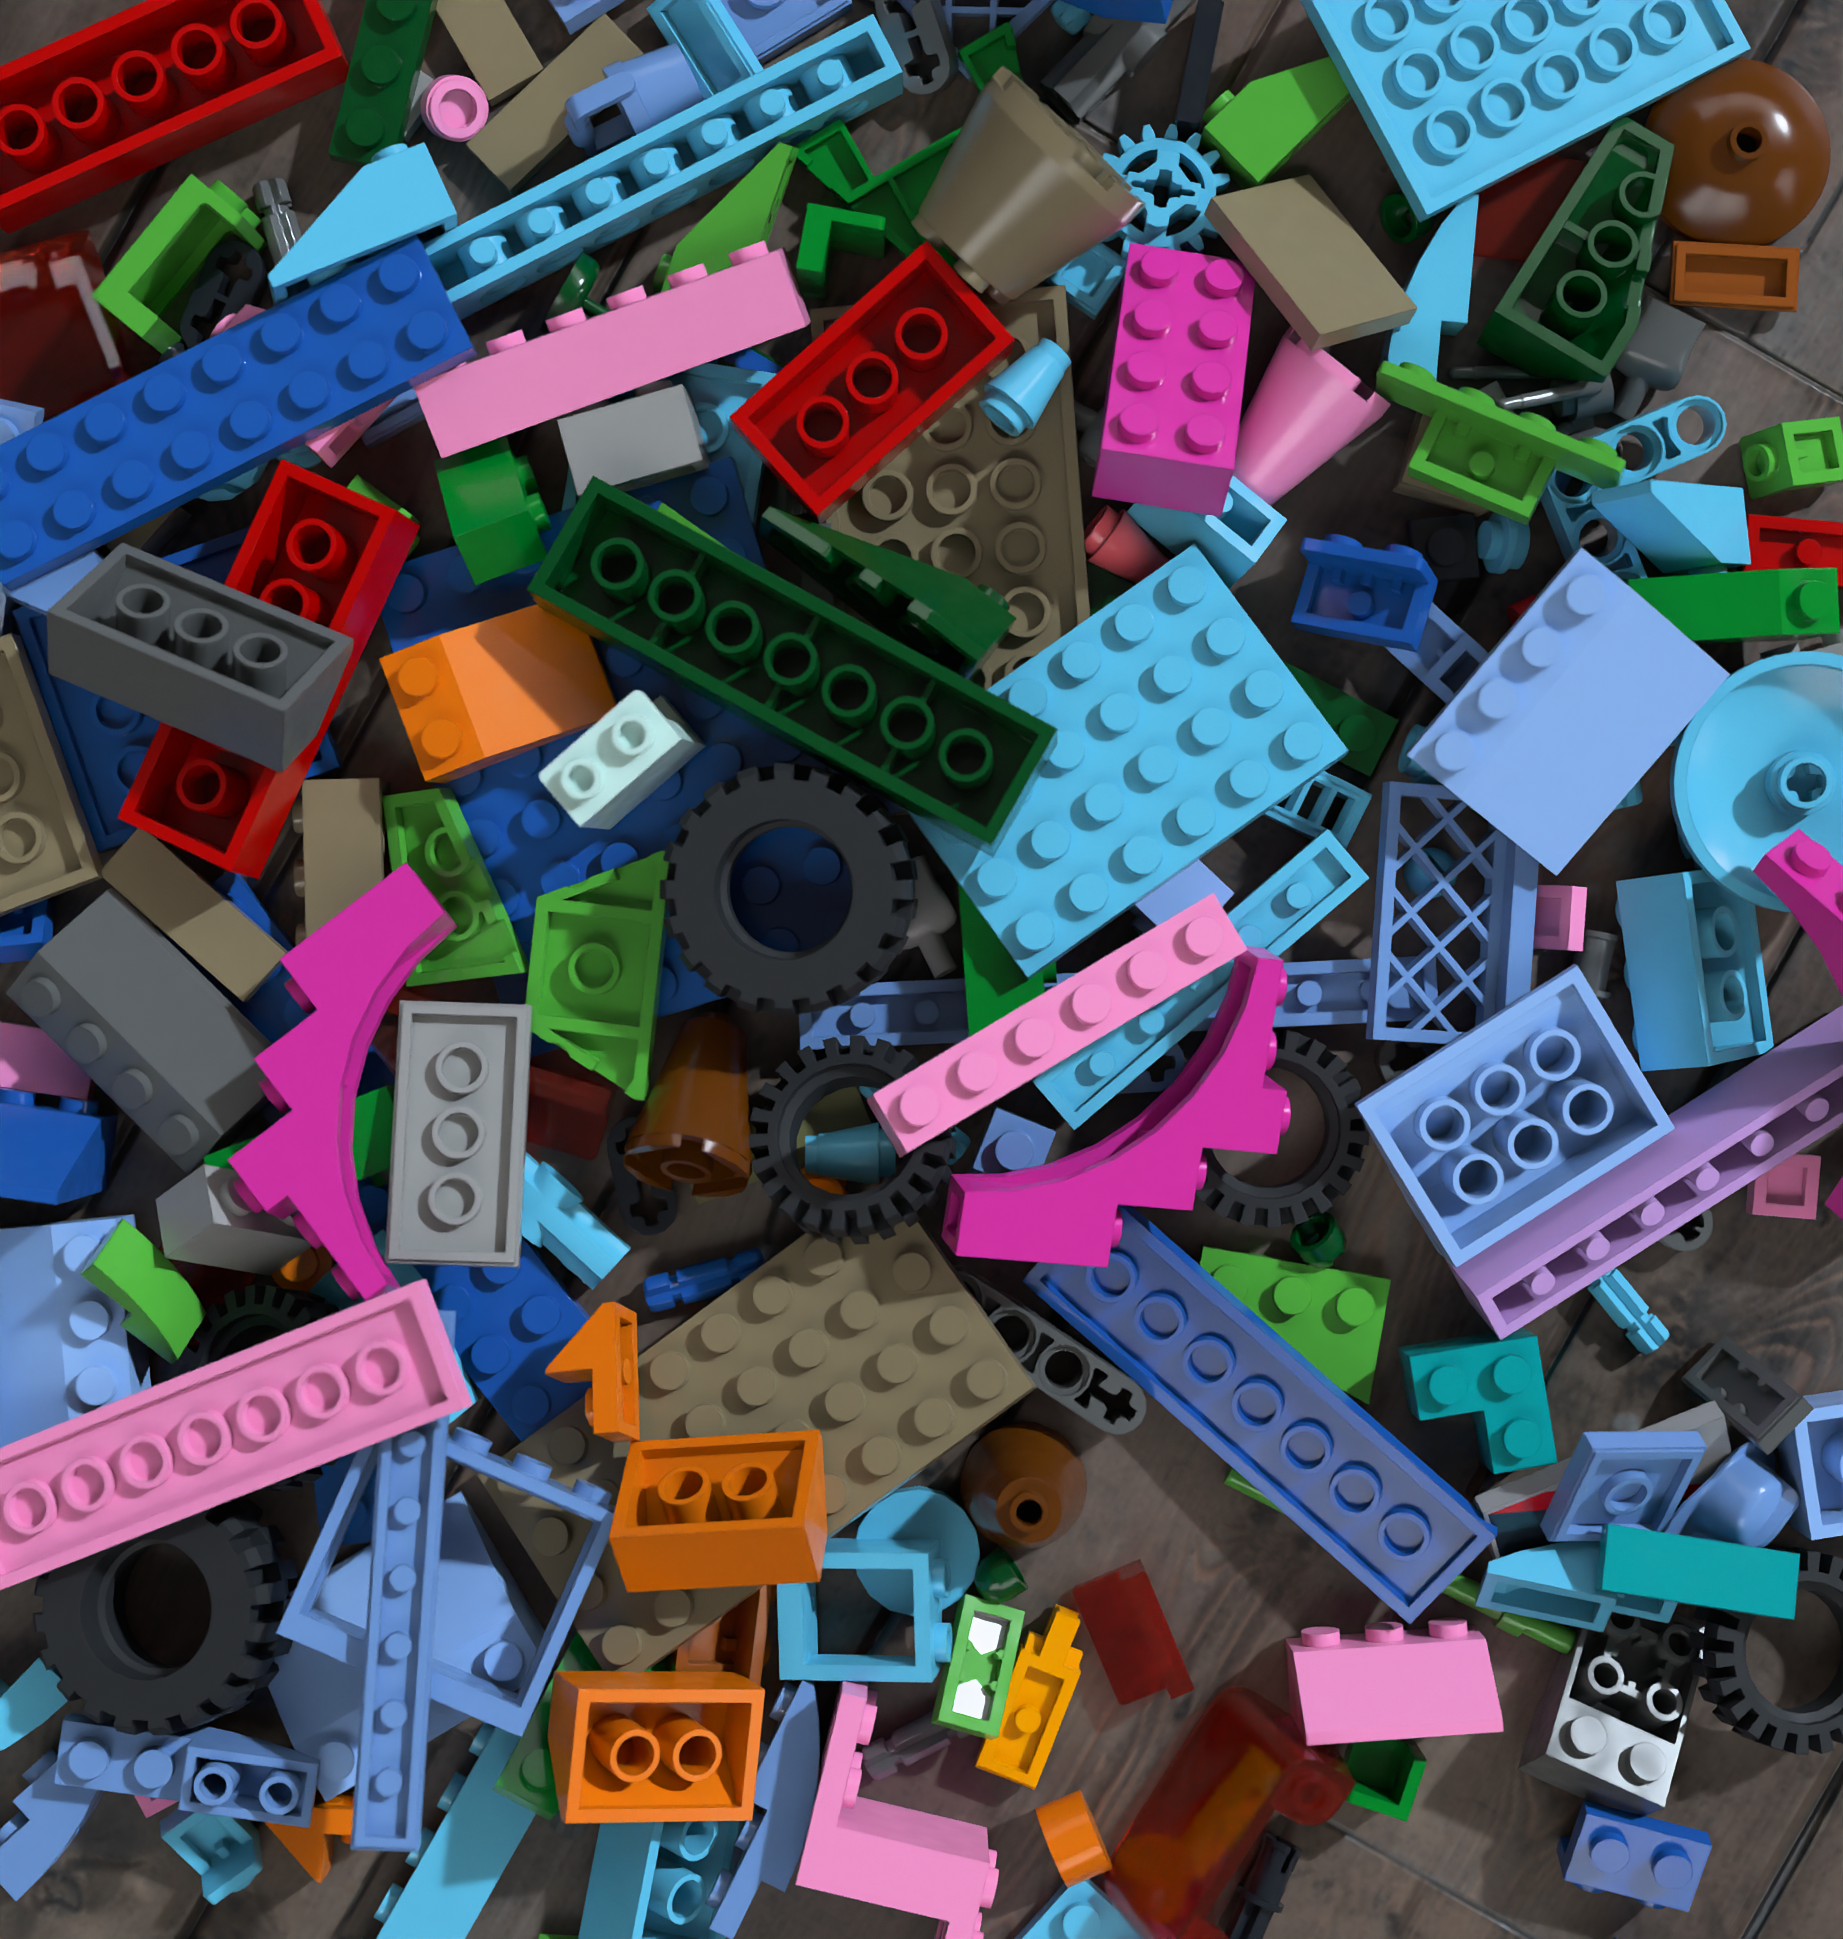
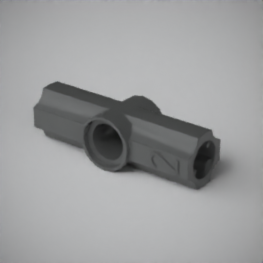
(1103, 59)

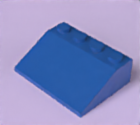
(53, 1150)

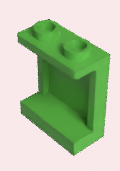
(172, 255)

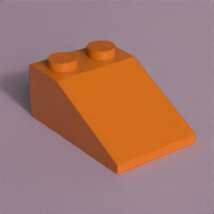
(496, 690)

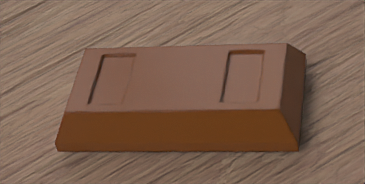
(1734, 276)

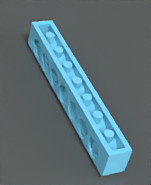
(664, 167)

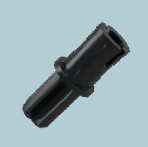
(1263, 1888)

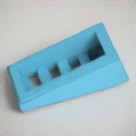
(1331, 786)

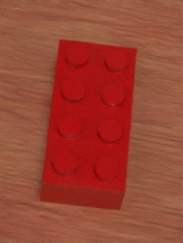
(873, 382)

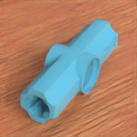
(566, 1226)

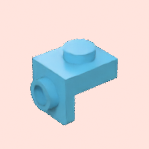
(217, 1847)

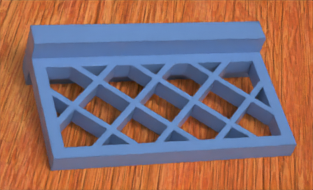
(1505, 927)

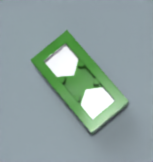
(980, 1667)

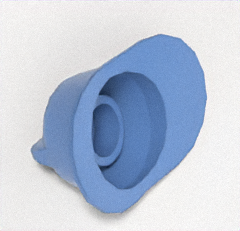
(1739, 1502)

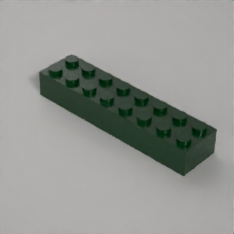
(793, 666)

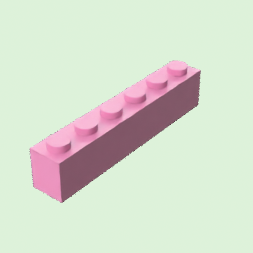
(614, 351)
(1056, 1025)

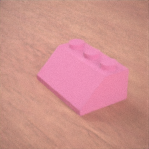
(1392, 1682)

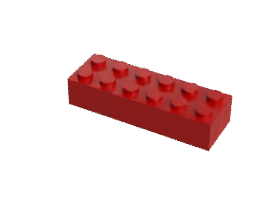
(151, 92)
(318, 557)

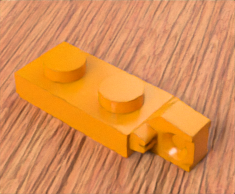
(1036, 1701)

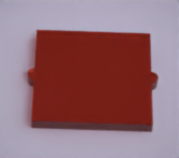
(1521, 208)

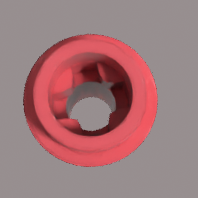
(1121, 546)

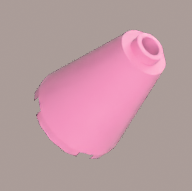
(1300, 418)

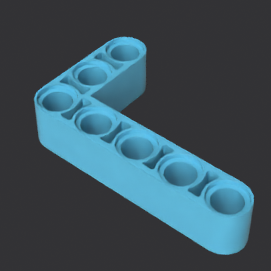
(1662, 451)

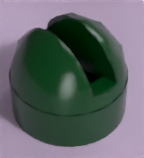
(1394, 221)
(1322, 1253)
(999, 1577)

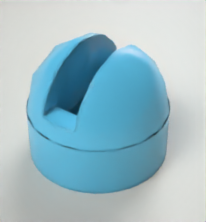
(1417, 879)

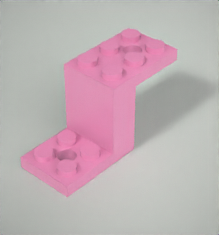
(888, 1850)

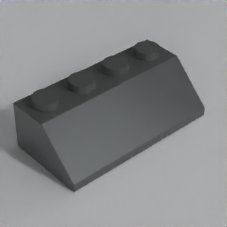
(197, 655)
(147, 1029)

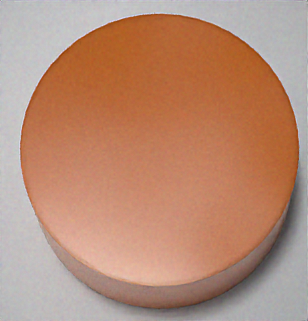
(1073, 1838)

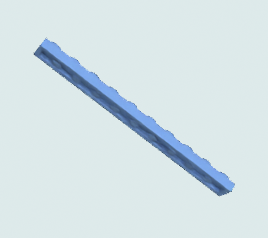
(937, 1009)

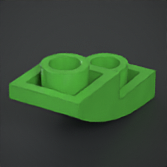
(145, 1283)

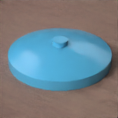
(1761, 767)

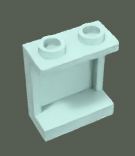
(621, 760)

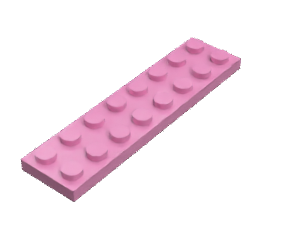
(225, 1431)

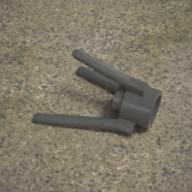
(1569, 398)

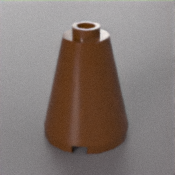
(697, 1113)
(1021, 1465)

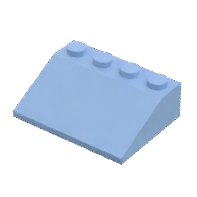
(1567, 711)
(1513, 1117)
(59, 1330)
(478, 1629)

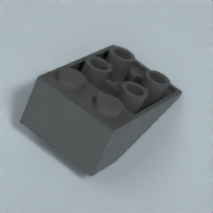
(1616, 1713)

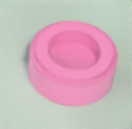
(454, 108)

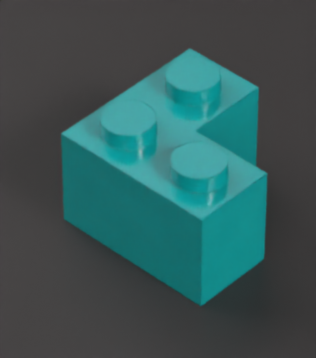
(1496, 1383)

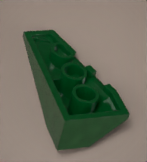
(1587, 273)
(900, 596)

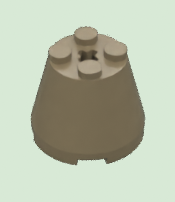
(1020, 193)

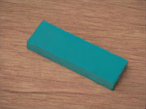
(1698, 1572)

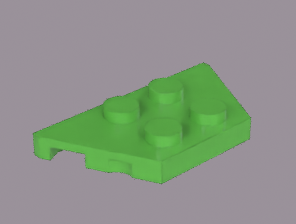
(601, 970)

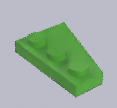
(435, 841)
(1322, 1312)

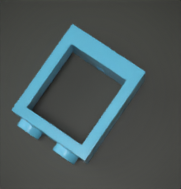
(933, 1638)

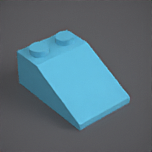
(377, 209)

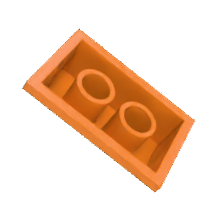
(721, 1512)
(654, 1745)

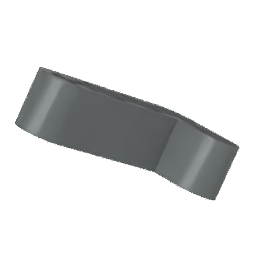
(1043, 1341)

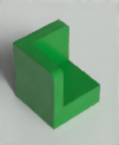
(1385, 1775)

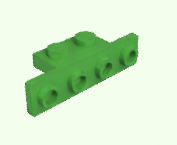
(1488, 451)

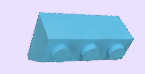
(1692, 972)
(656, 1879)

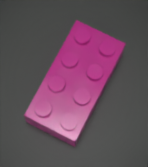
(1175, 381)

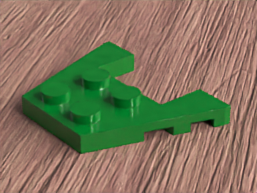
(901, 189)

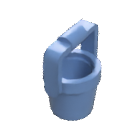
(646, 92)

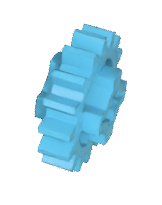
(1185, 197)

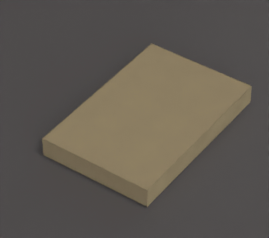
(1310, 261)

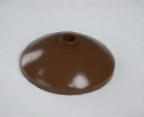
(1731, 194)

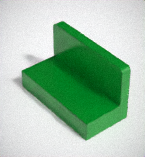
(834, 230)

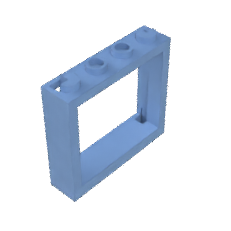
(449, 1684)

